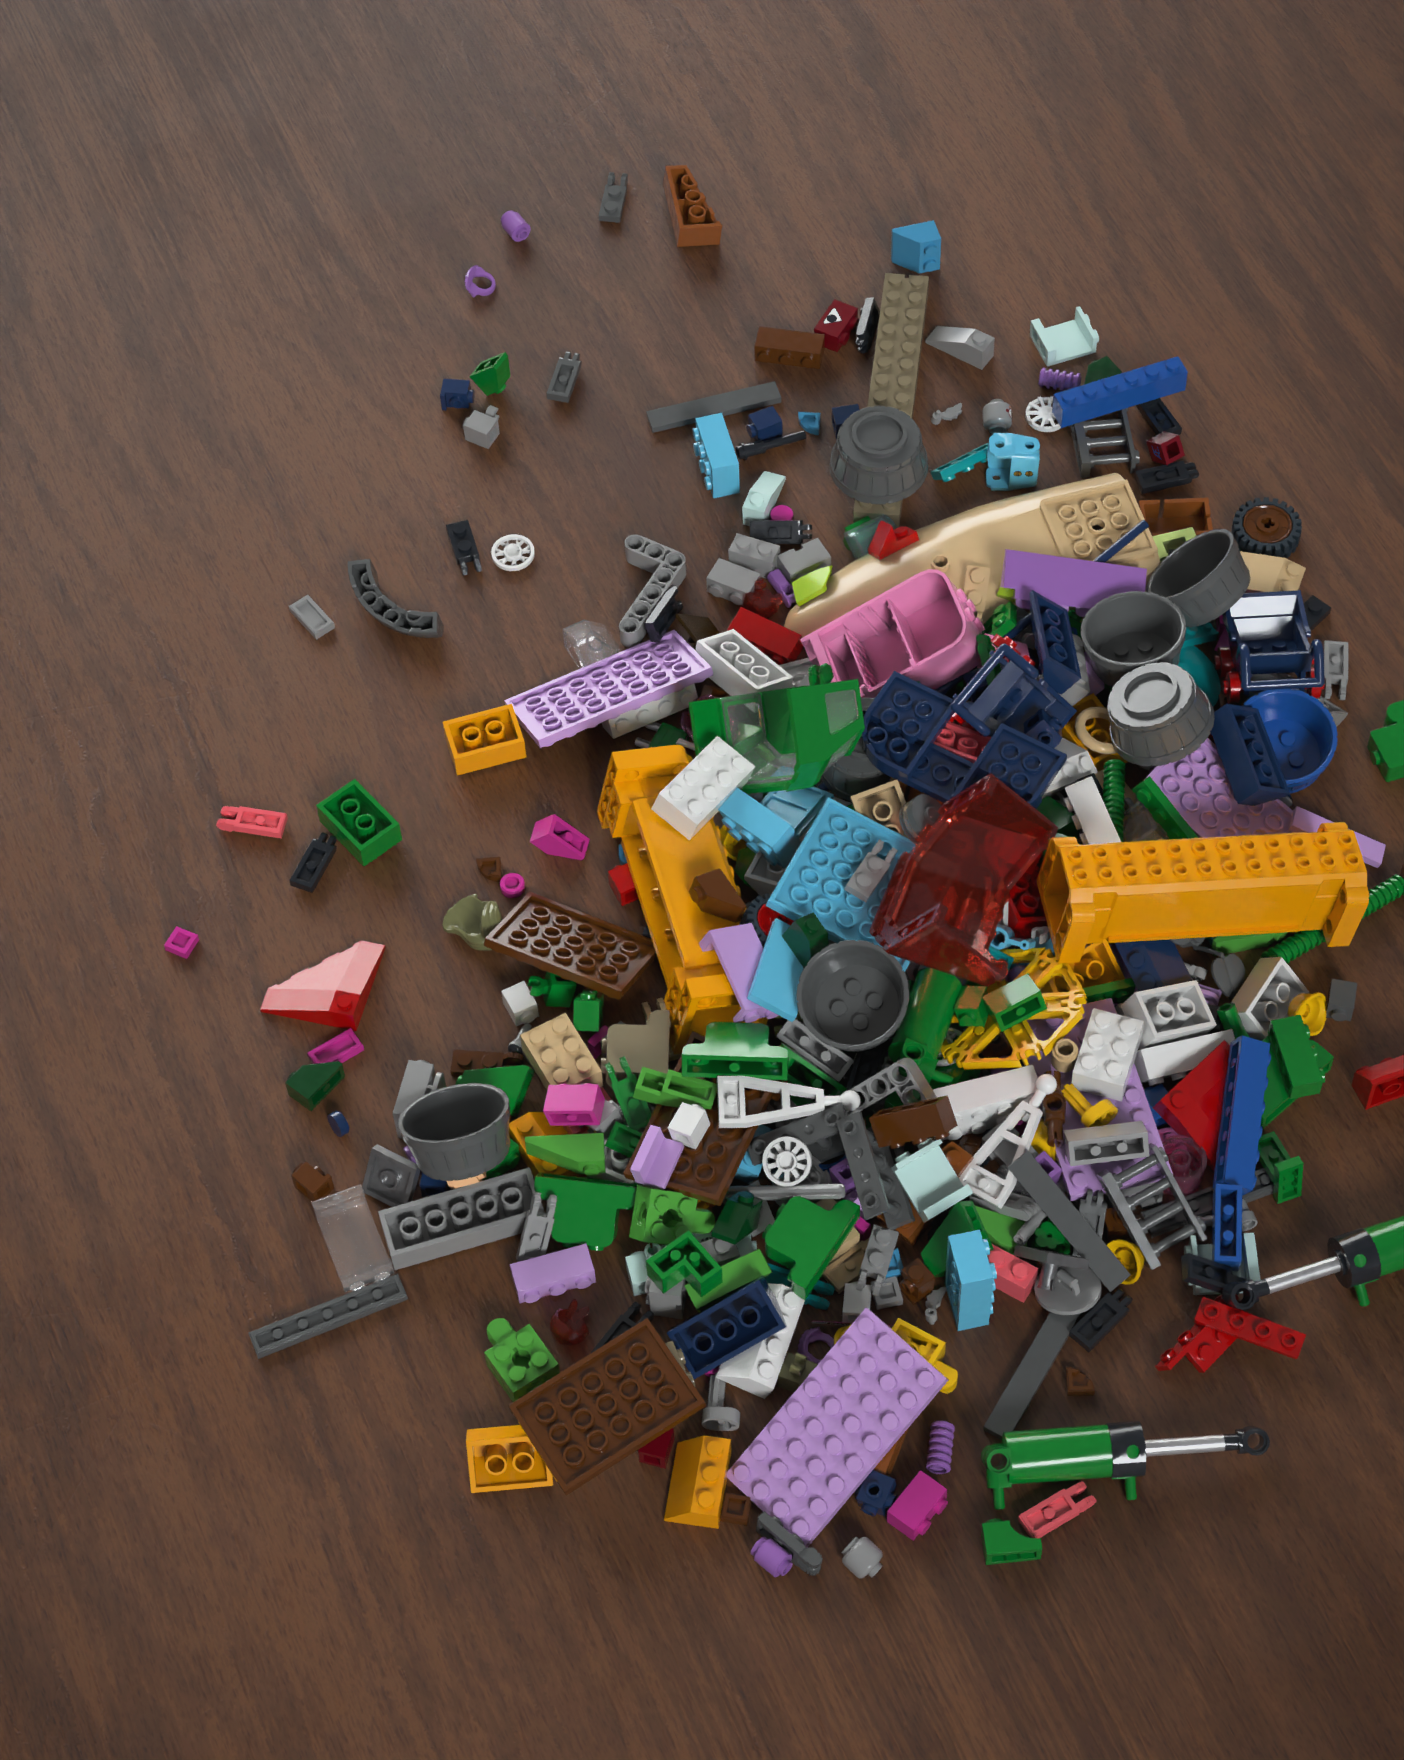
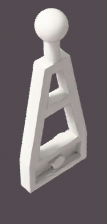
(732, 1101)
(988, 1185)

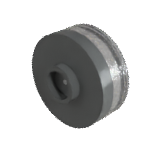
(917, 813)

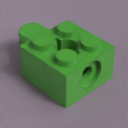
(666, 1215)
(518, 1358)

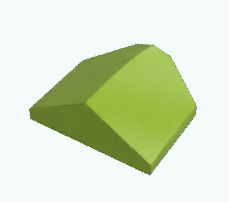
(811, 585)

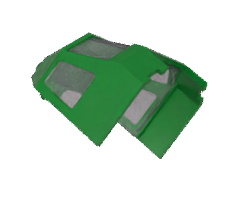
(787, 731)

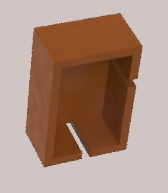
(1177, 515)

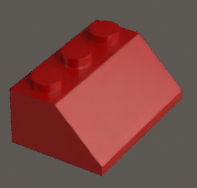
(1380, 1082)

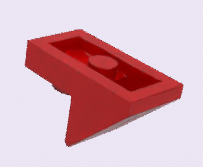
(888, 541)

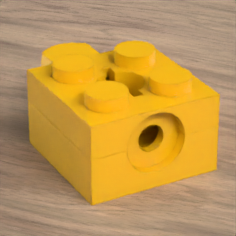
(930, 1348)

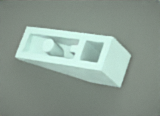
(762, 497)

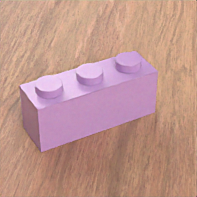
(553, 1273)

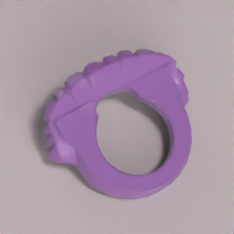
(474, 290)
(812, 1336)

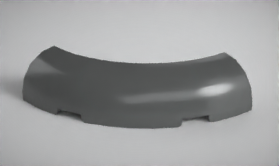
(412, 623)

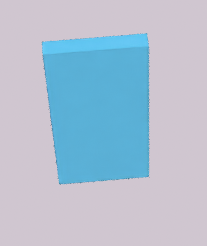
(777, 975)

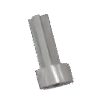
(716, 1416)

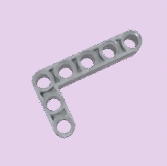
(667, 569)
(894, 1082)

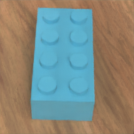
(970, 1279)

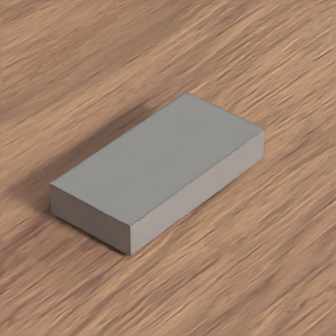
(312, 617)

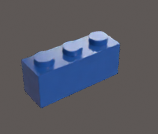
(1227, 1225)

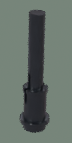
(750, 449)

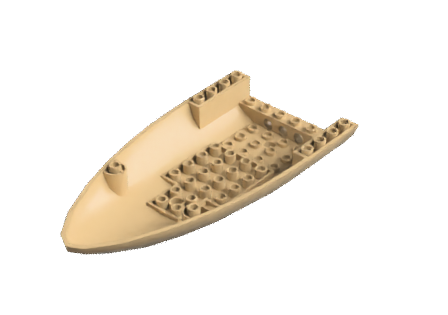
(1040, 522)

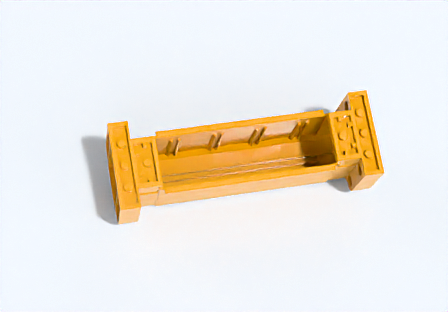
(663, 872)
(1203, 888)

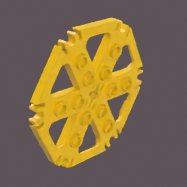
(1020, 1037)

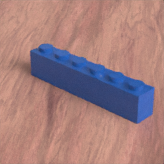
(1119, 392)
(1242, 1113)

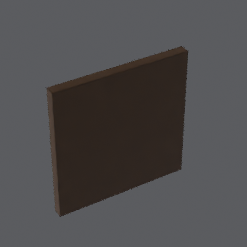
(697, 627)

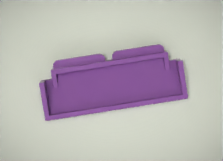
(1067, 580)

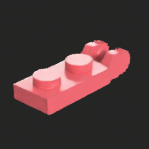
(253, 821)
(1055, 1511)

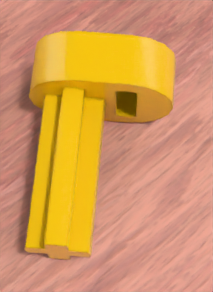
(1091, 1116)

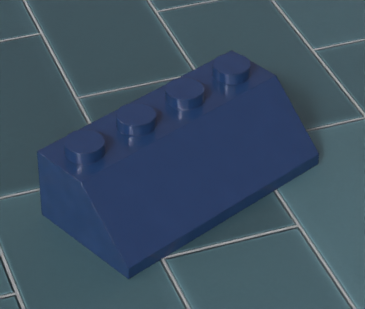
(1054, 643)
(1247, 755)
(1153, 963)
(728, 1327)

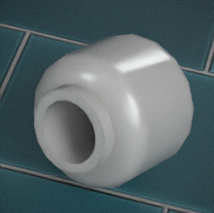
(997, 416)
(862, 1557)

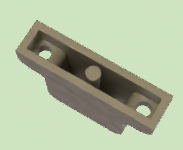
(640, 1045)

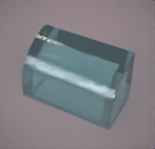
(862, 535)

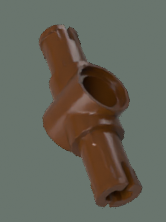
(1054, 1118)

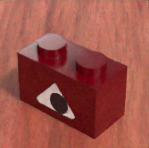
(837, 324)

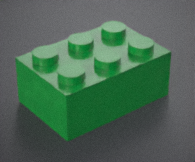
(359, 822)

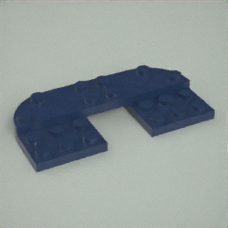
(909, 719)

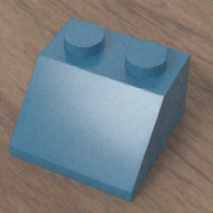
(917, 247)

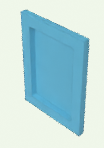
(797, 806)

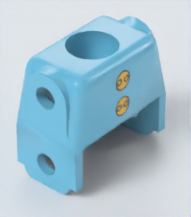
(1014, 460)

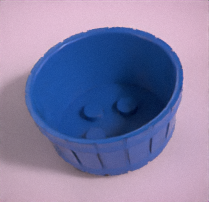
(1299, 733)

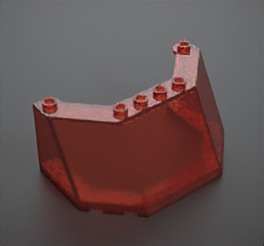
(958, 879)

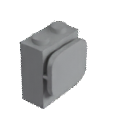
(417, 1081)

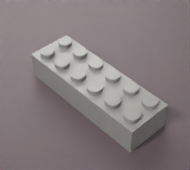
(458, 1218)

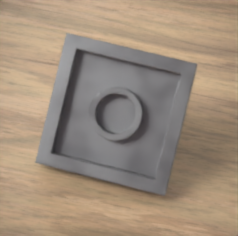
(390, 1177)
(1050, 1262)

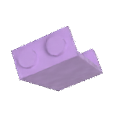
(739, 956)

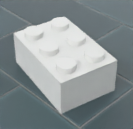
(1170, 1013)
(1107, 1054)

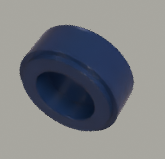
(338, 1123)

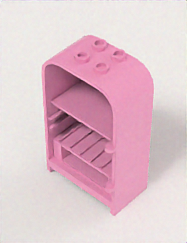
(915, 628)

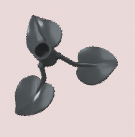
(1226, 970)

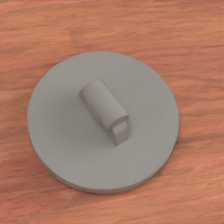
(1074, 1291)

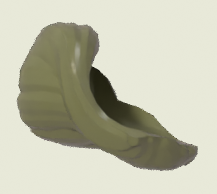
(472, 920)

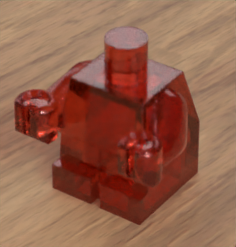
(762, 601)

